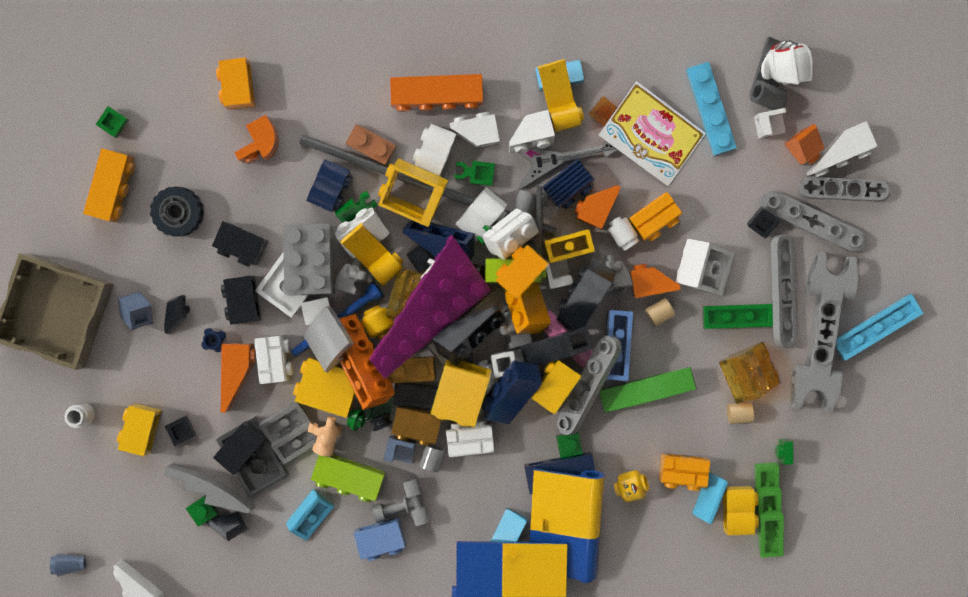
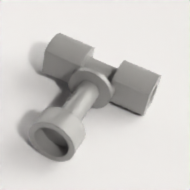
(410, 503)

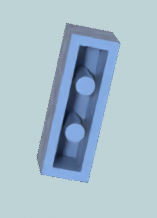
(620, 326)

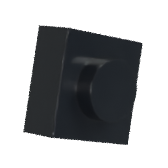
(763, 222)
(419, 258)
(180, 430)

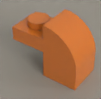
(265, 141)

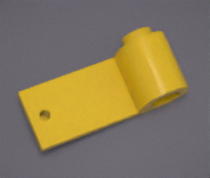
(559, 96)
(373, 254)

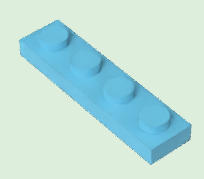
(711, 108)
(877, 327)

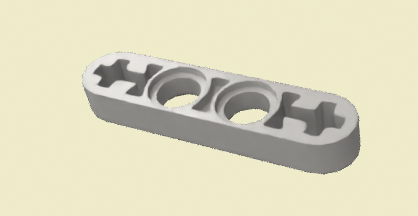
(843, 189)

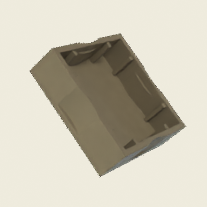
(52, 311)

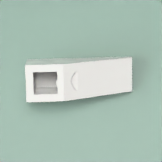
(845, 145)
(133, 582)

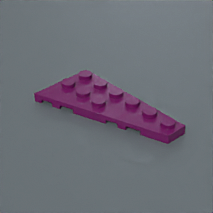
(438, 299)

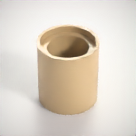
(660, 312)
(740, 413)

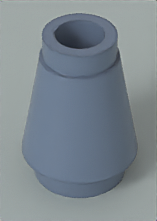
(66, 564)

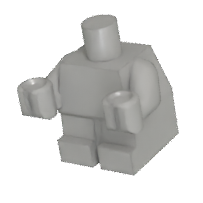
(352, 277)
(622, 279)
(512, 338)

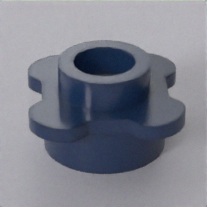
(207, 340)

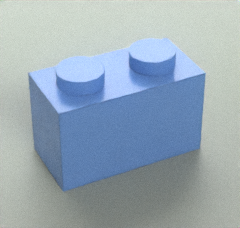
(380, 539)

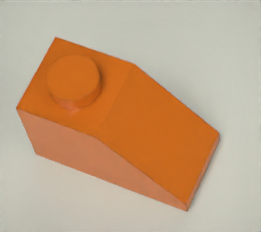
(806, 145)
(597, 207)
(650, 282)

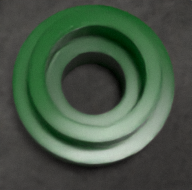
(356, 419)

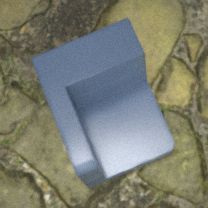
(135, 310)
(399, 450)

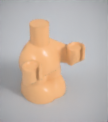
(326, 436)

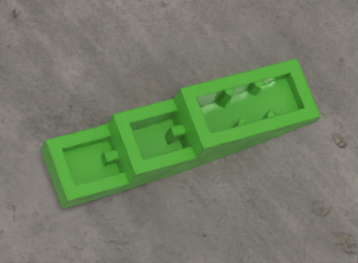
(647, 389)
(769, 510)

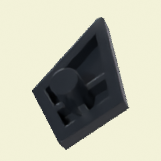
(175, 313)
(228, 525)

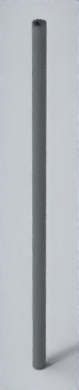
(377, 167)

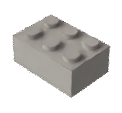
(308, 259)

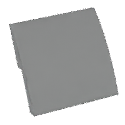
(328, 339)
(289, 432)

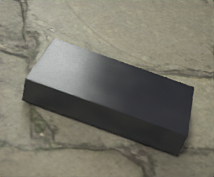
(414, 395)

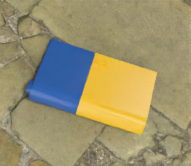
(569, 511)
(510, 569)

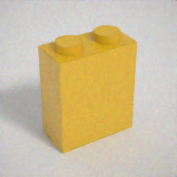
(324, 390)
(461, 393)

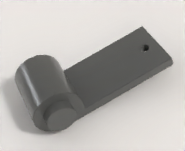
(765, 91)
(537, 241)

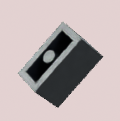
(239, 243)
(241, 300)
(240, 448)

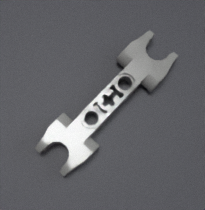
(828, 290)

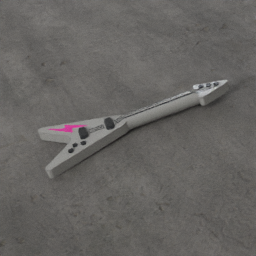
(545, 161)

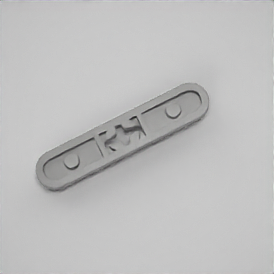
(833, 230)
(783, 278)
(596, 373)

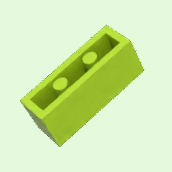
(348, 477)

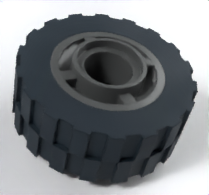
(163, 215)

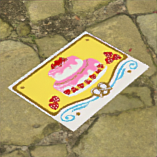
(652, 133)

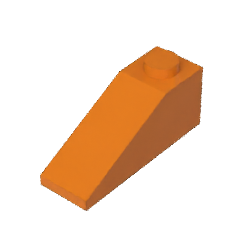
(235, 367)

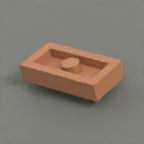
(370, 144)

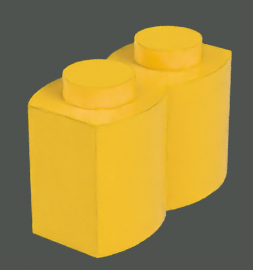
(739, 510)

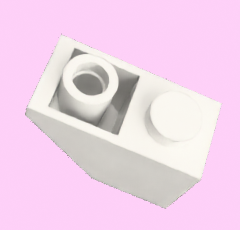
(477, 131)
(533, 132)

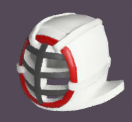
(788, 63)

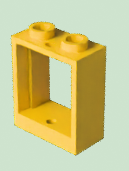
(407, 209)

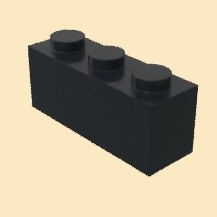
(585, 294)

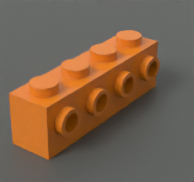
(436, 91)
(363, 376)

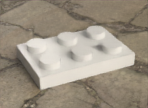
(273, 290)

